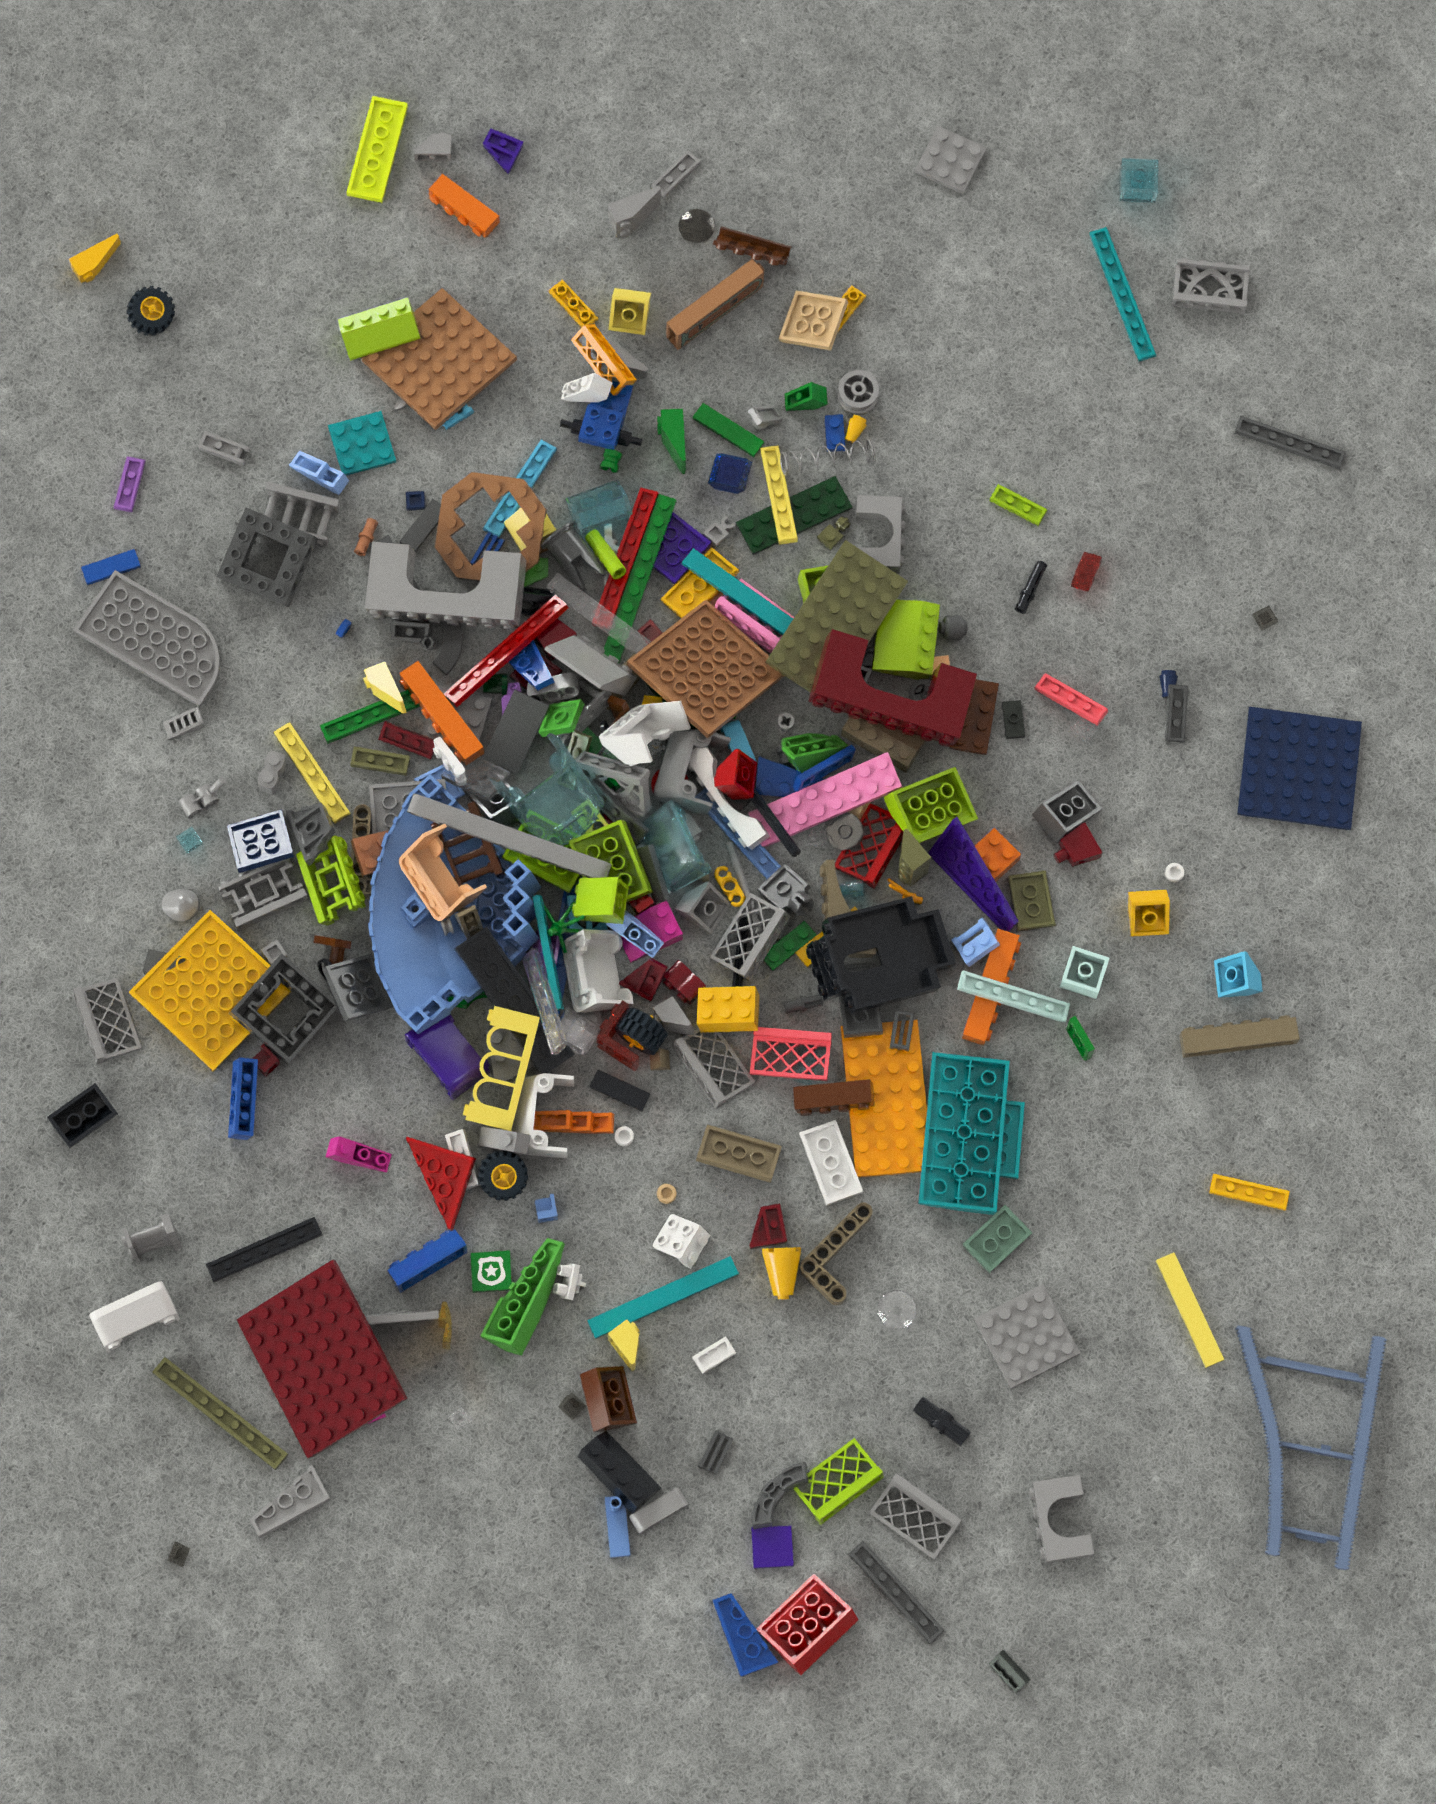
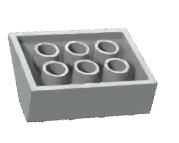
(593, 664)

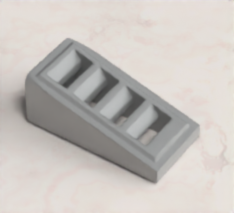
(186, 729)

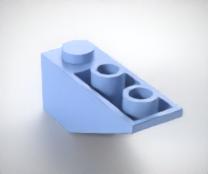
(638, 934)

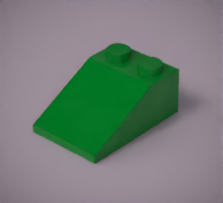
(671, 428)

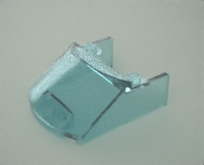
(560, 805)

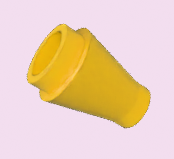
(855, 428)

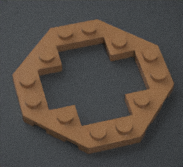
(496, 487)

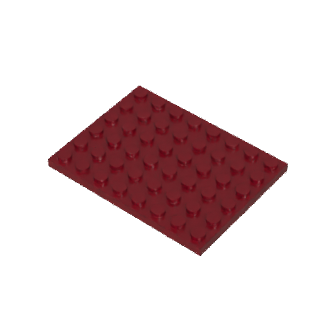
(321, 1359)

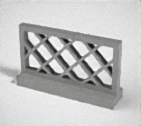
(764, 940)
(89, 1020)
(702, 1075)
(926, 1502)

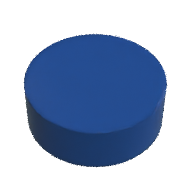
(343, 628)

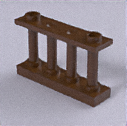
(486, 848)

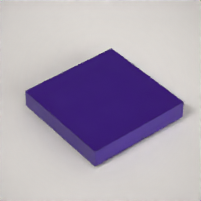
(772, 1547)

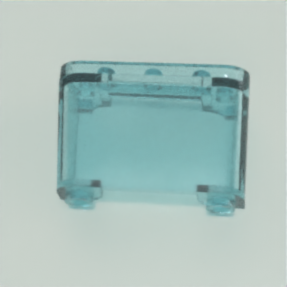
(675, 846)

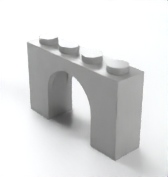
(889, 510)
(1055, 1547)

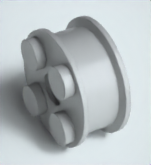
(858, 392)

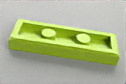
(1018, 505)

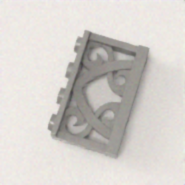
(1216, 270)
(625, 775)

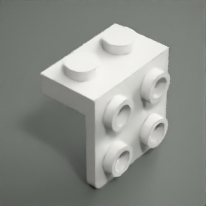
(681, 1240)

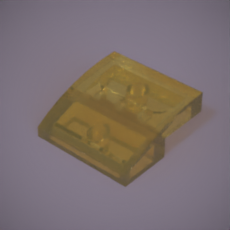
(445, 1323)

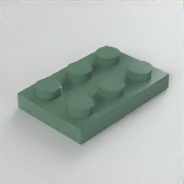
(997, 1239)

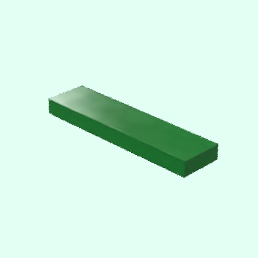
(728, 430)

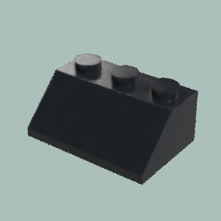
(82, 1115)

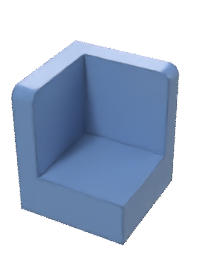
(546, 1209)

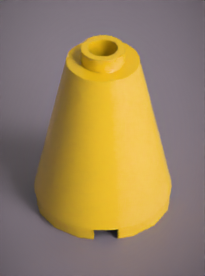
(782, 1269)

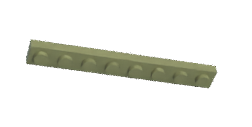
(220, 1413)

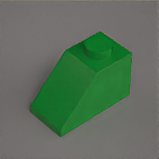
(807, 397)

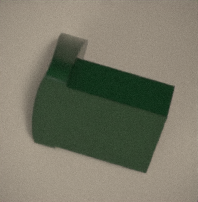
(496, 684)

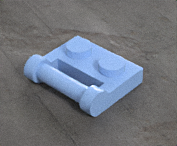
(978, 946)

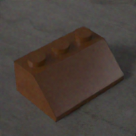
(608, 1398)

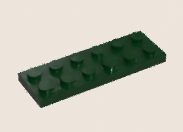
(808, 510)

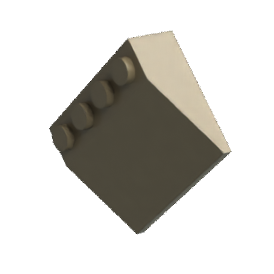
(880, 740)

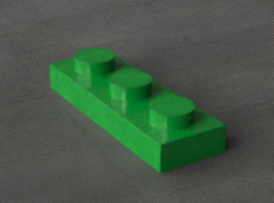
(789, 945)

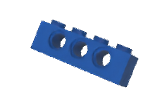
(243, 1098)

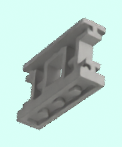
(268, 906)

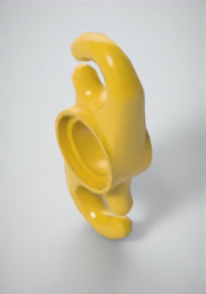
(737, 891)

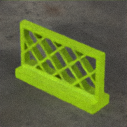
(851, 1491)

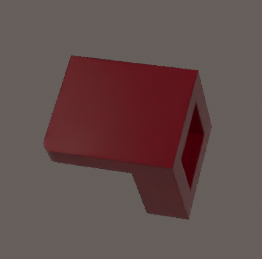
(266, 1060)

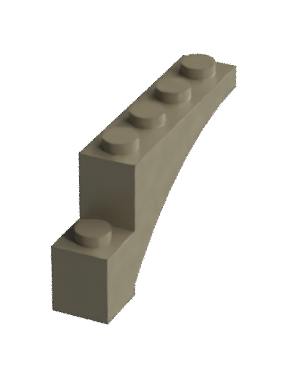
(834, 902)

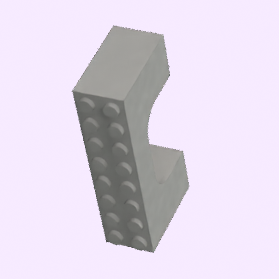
(492, 603)

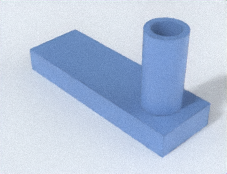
(617, 1527)

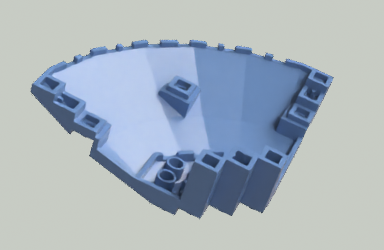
(410, 946)

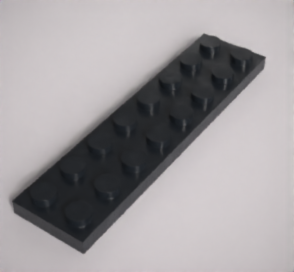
(509, 991)

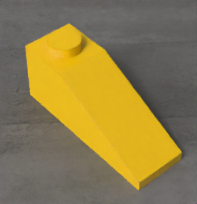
(92, 260)

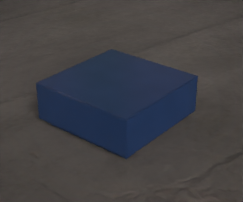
(415, 500)

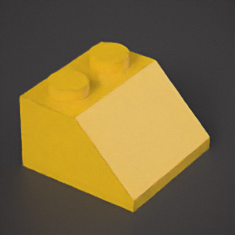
(1148, 912)

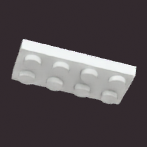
(831, 1162)

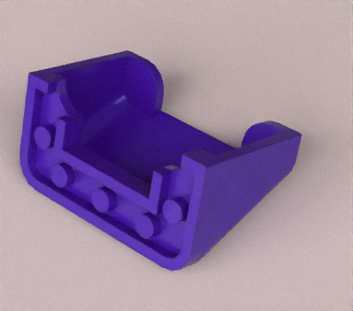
(448, 1056)

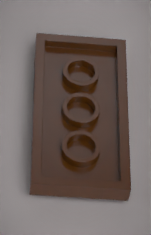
(978, 719)

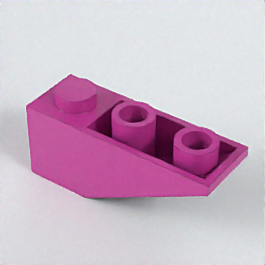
(357, 1154)

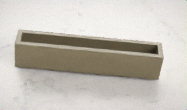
(1239, 1036)

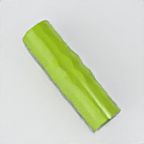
(605, 554)

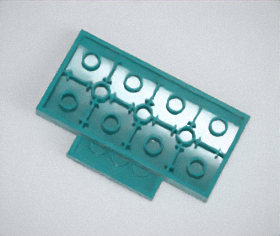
(969, 1134)

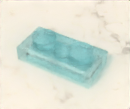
(809, 1060)

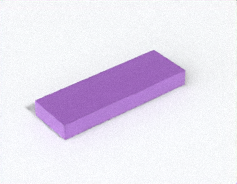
(129, 484)

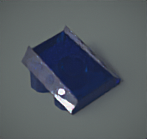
(729, 473)

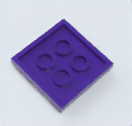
(676, 545)

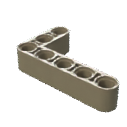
(358, 825)
(832, 1249)

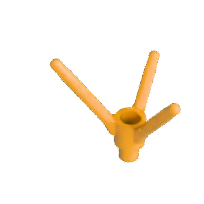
(918, 900)

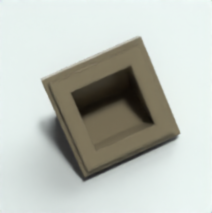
(660, 1060)

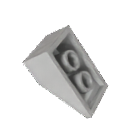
(632, 211)

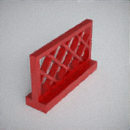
(884, 856)

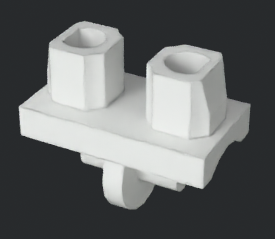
(571, 1281)

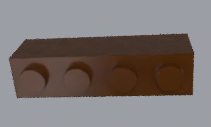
(833, 1096)

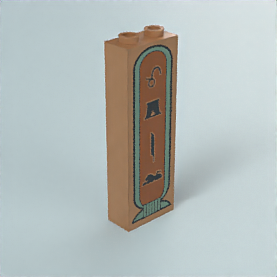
(715, 304)

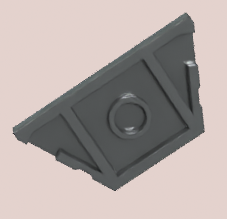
(312, 829)

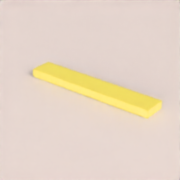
(778, 495)
(311, 772)
(1190, 1310)

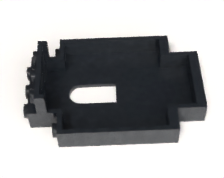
(908, 948)

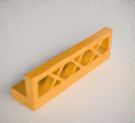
(606, 355)

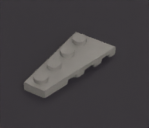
(298, 1499)

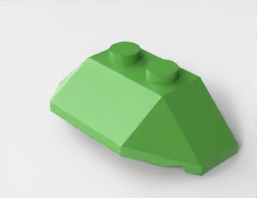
(810, 749)

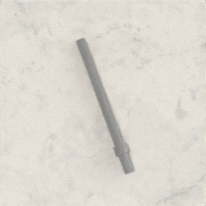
(743, 884)

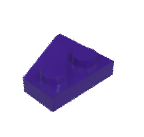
(503, 148)

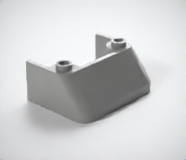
(671, 776)

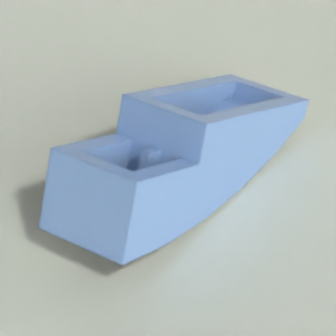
(319, 472)

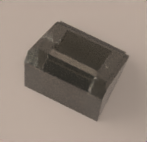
(571, 1406)
(178, 1554)

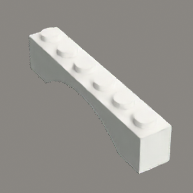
(748, 828)

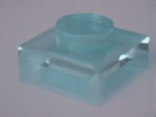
(189, 840)

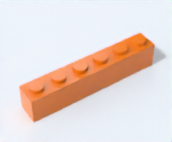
(441, 713)
(996, 968)

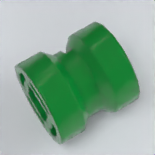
(611, 460)

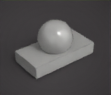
(764, 416)

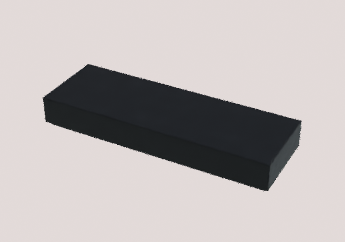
(620, 1090)

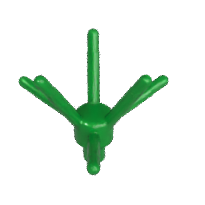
(560, 927)

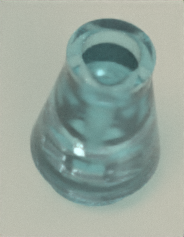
(852, 888)

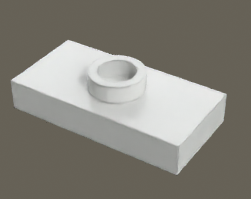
(714, 1355)

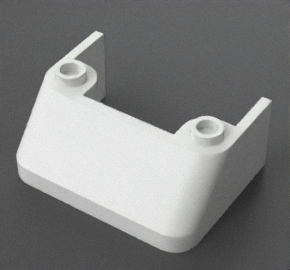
(639, 726)
(525, 1113)
(133, 1314)

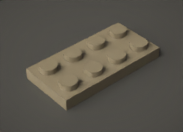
(738, 1153)

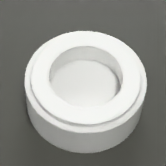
(1174, 872)
(624, 1136)

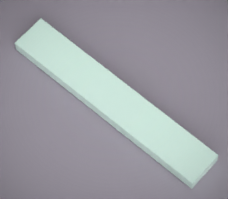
(1013, 996)

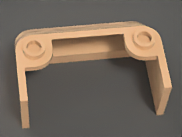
(433, 879)

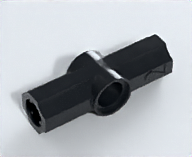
(941, 1421)

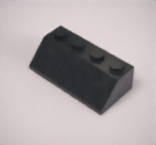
(618, 1471)

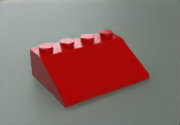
(808, 1624)

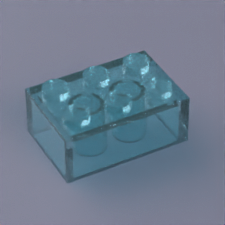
(599, 506)

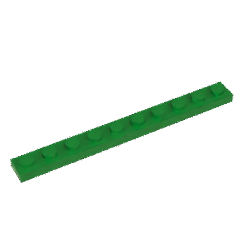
(642, 569)

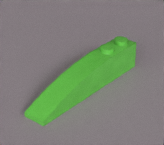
(523, 1305)

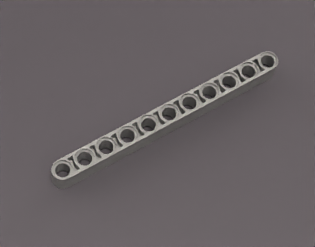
(508, 837)

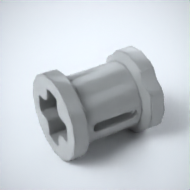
(788, 718)

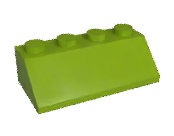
(379, 328)

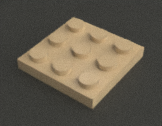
(813, 320)

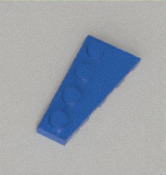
(532, 666)
(775, 778)
(742, 1637)

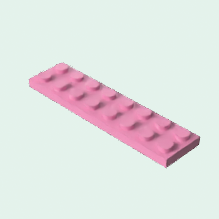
(832, 797)

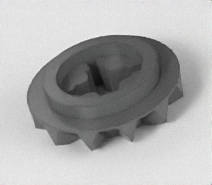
(917, 688)

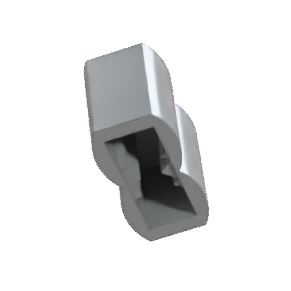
(274, 769)

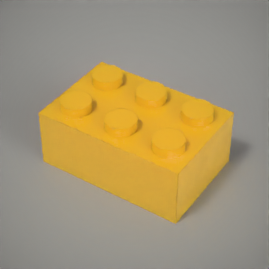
(728, 1009)

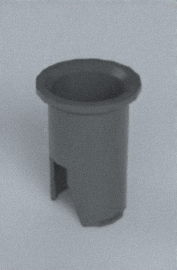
(569, 549)

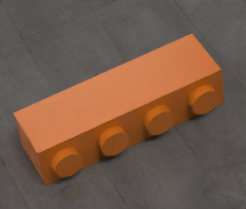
(464, 206)

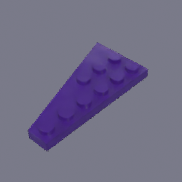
(964, 865)

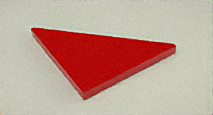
(445, 1174)

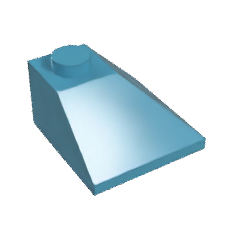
(1237, 976)

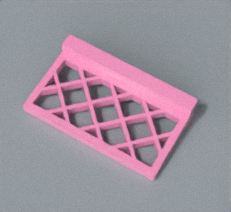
(748, 623)

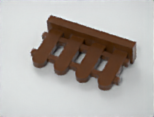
(751, 245)

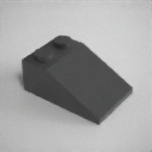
(496, 809)
(1066, 811)

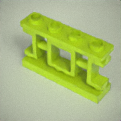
(318, 886)

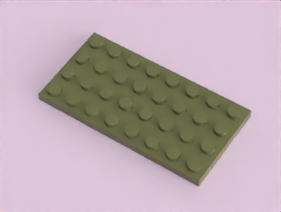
(847, 598)

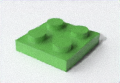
(561, 717)

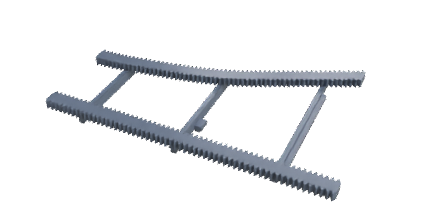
(1360, 1451)

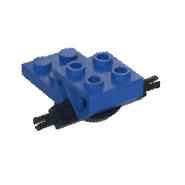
(605, 421)

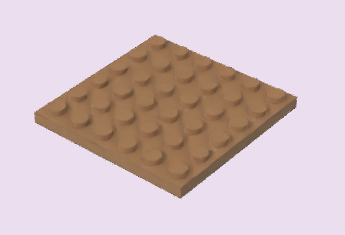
(445, 365)
(706, 668)

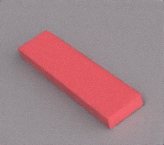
(1071, 699)

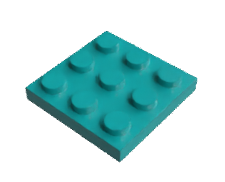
(362, 443)

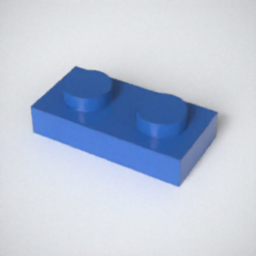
(834, 432)

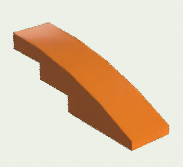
(574, 1122)

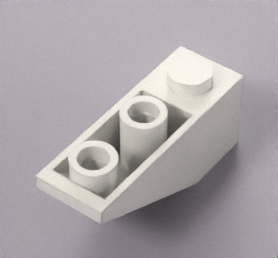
(587, 389)

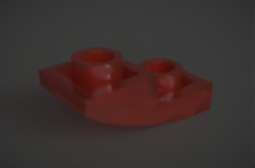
(1086, 571)

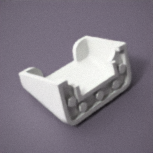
(593, 970)

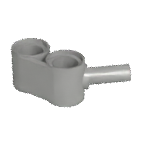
(205, 797)

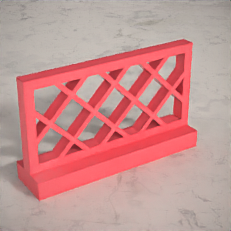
(787, 1037)

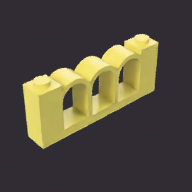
(513, 1021)

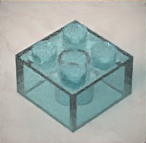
(1138, 180)

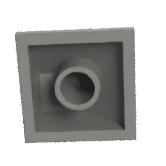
(703, 907)

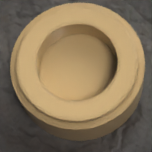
(666, 1193)

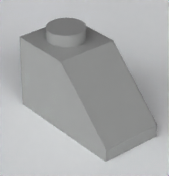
(435, 148)
(672, 1017)

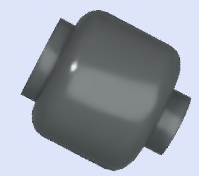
(953, 627)

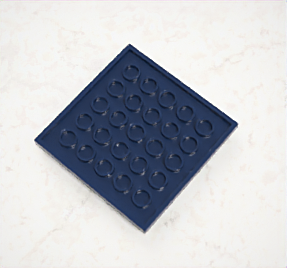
(1299, 768)

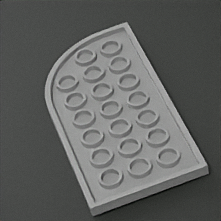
(153, 637)

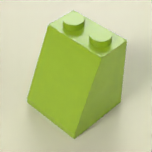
(601, 899)

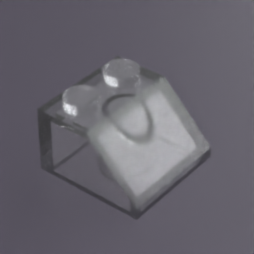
(578, 1030)

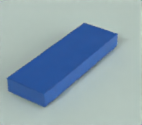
(104, 568)

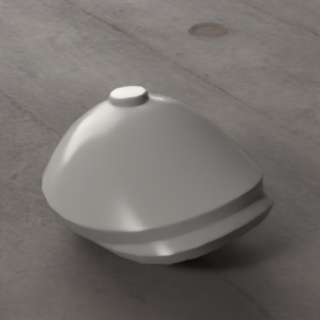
(180, 904)

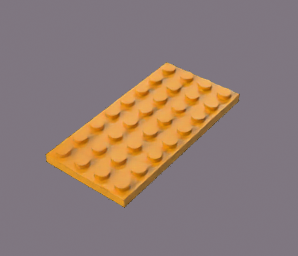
(891, 1133)

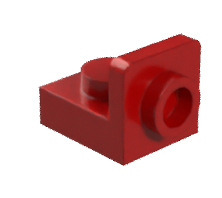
(642, 904)

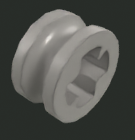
(447, 926)

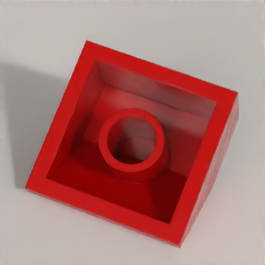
(736, 776)

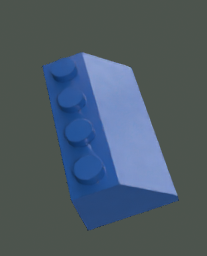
(427, 1260)

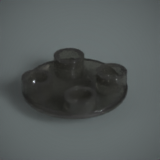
(696, 225)

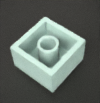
(1084, 972)

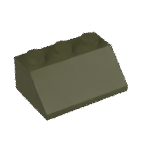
(913, 860)

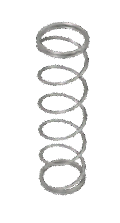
(784, 457)

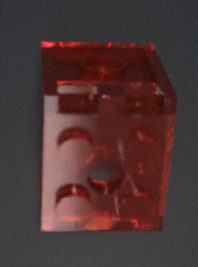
(612, 1047)

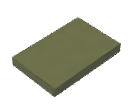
(1031, 900)

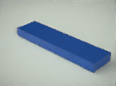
(824, 768)

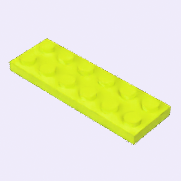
(377, 149)

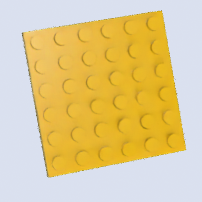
(204, 988)

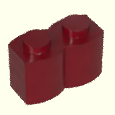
(683, 982)

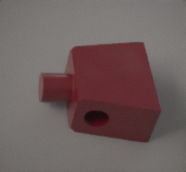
(553, 633)
(1078, 847)

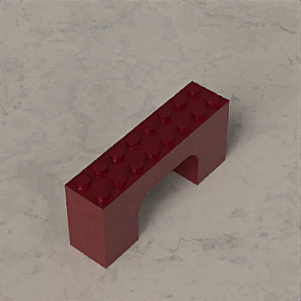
(843, 689)

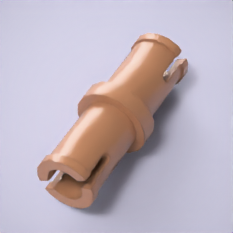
(366, 537)

